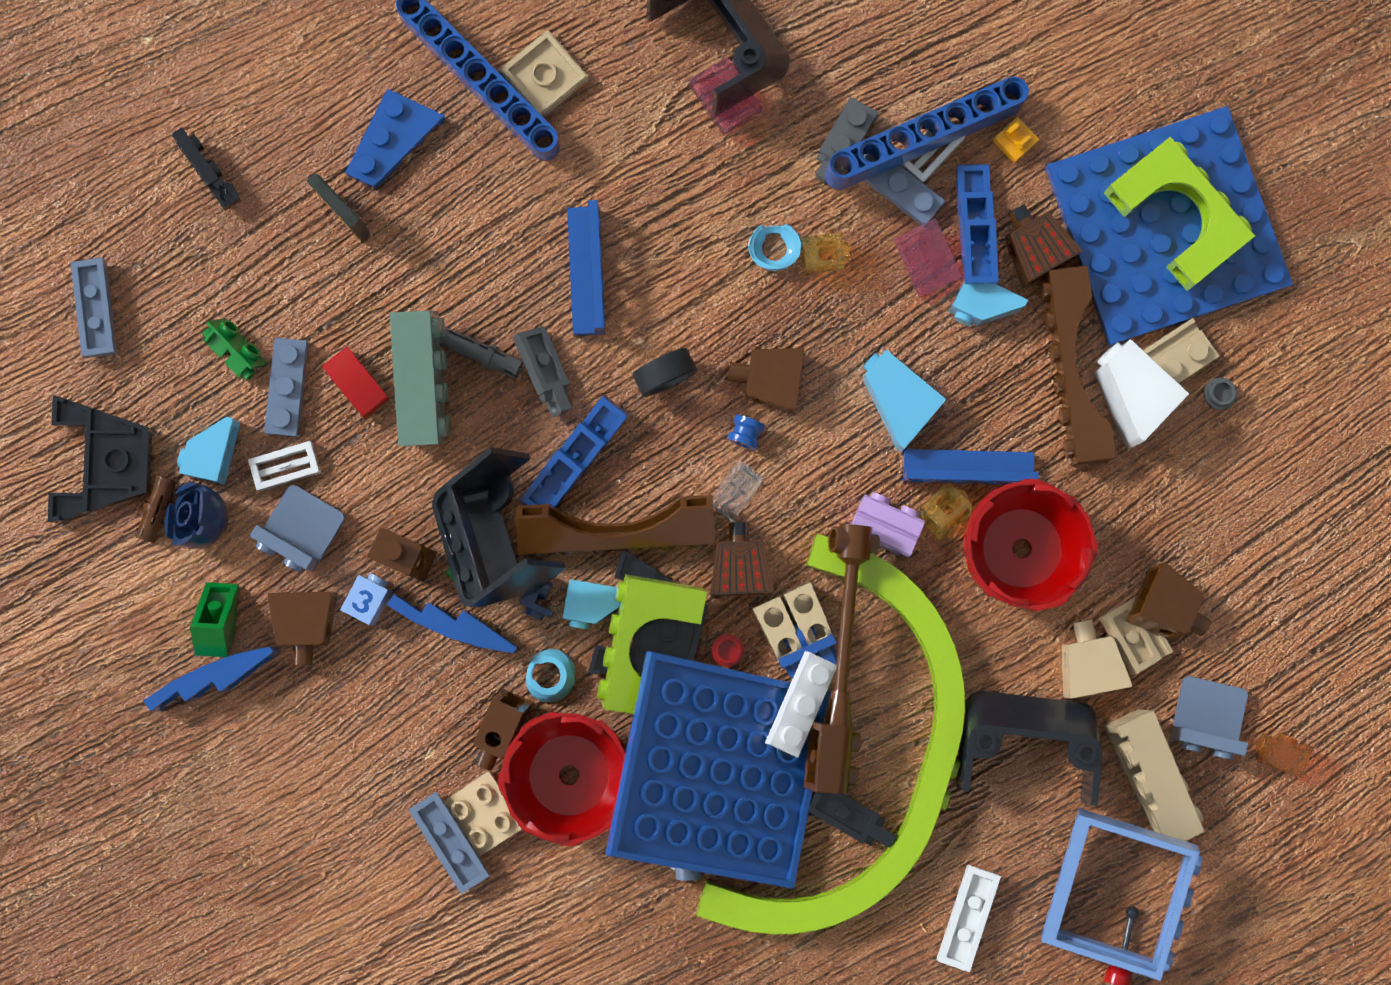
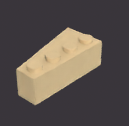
(1154, 774)

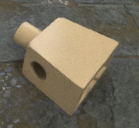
(1092, 664)

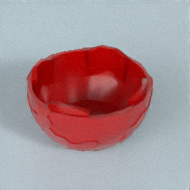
(1058, 541)
(533, 781)

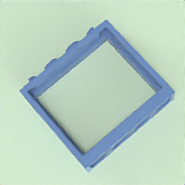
(1172, 925)

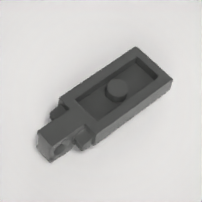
(848, 130)
(544, 369)

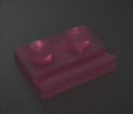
(703, 87)
(928, 258)

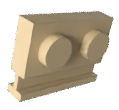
(1182, 351)
(1136, 645)

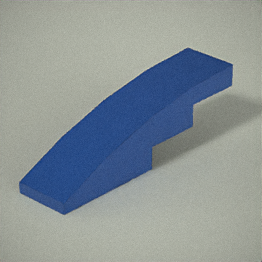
(977, 224)
(576, 454)
(464, 628)
(222, 673)

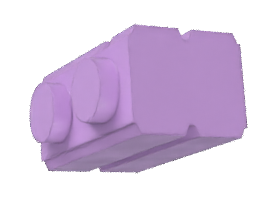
(895, 527)

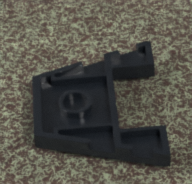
(114, 460)
(658, 635)

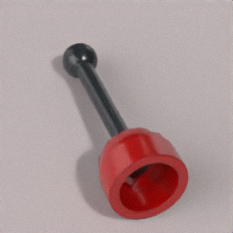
(1114, 974)

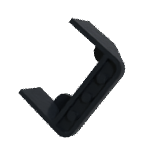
(758, 58)
(476, 534)
(994, 714)

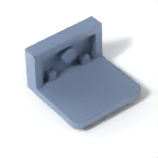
(299, 529)
(1210, 717)

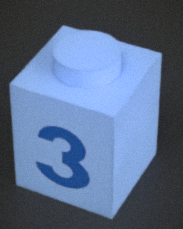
(367, 599)

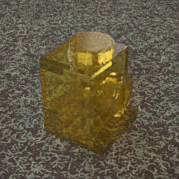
(814, 245)
(945, 499)

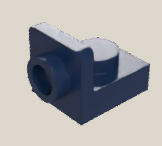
(531, 602)

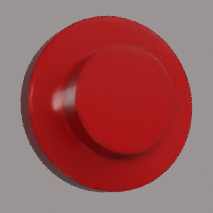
(727, 650)

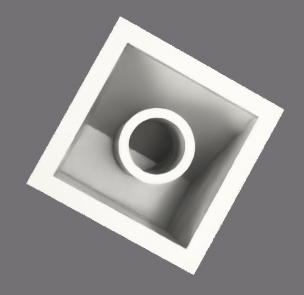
(1136, 391)

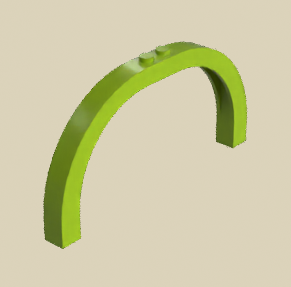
(929, 796)

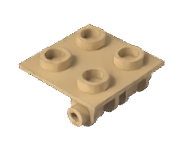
(483, 813)

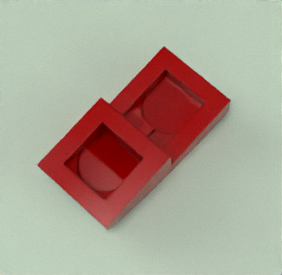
(355, 382)

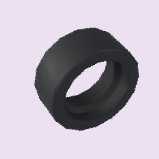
(664, 372)

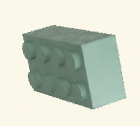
(419, 378)

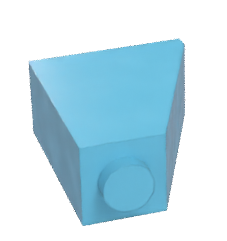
(900, 397)

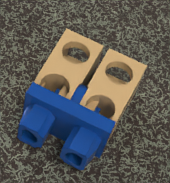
(808, 633)

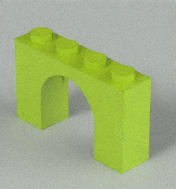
(1171, 170)
(641, 602)

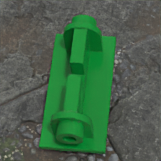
(224, 337)

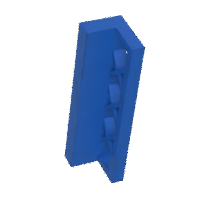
(586, 270)
(967, 467)

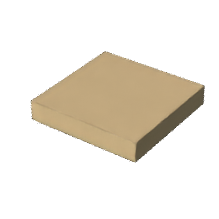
(544, 74)

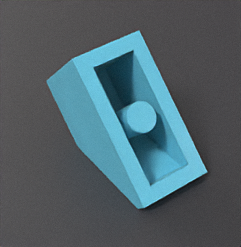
(984, 303)
(210, 452)
(589, 603)

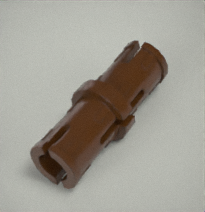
(147, 529)

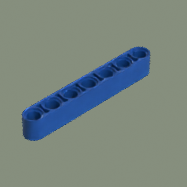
(489, 86)
(936, 122)

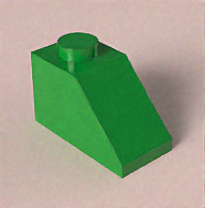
(215, 620)

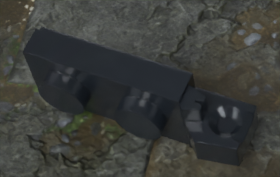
(207, 170)
(851, 818)

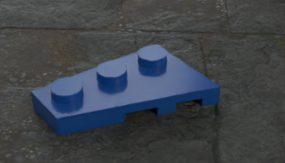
(390, 137)

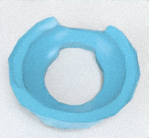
(787, 234)
(566, 681)

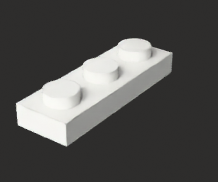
(801, 704)
(968, 918)

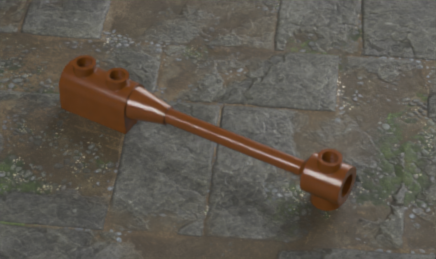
(834, 739)

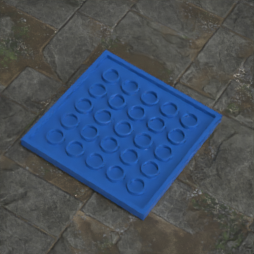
(1131, 253)
(702, 780)

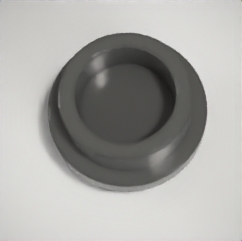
(1220, 393)

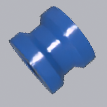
(746, 432)

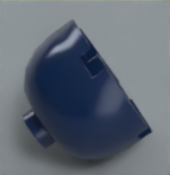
(196, 517)

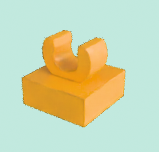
(1015, 140)

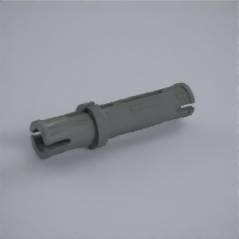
(487, 355)

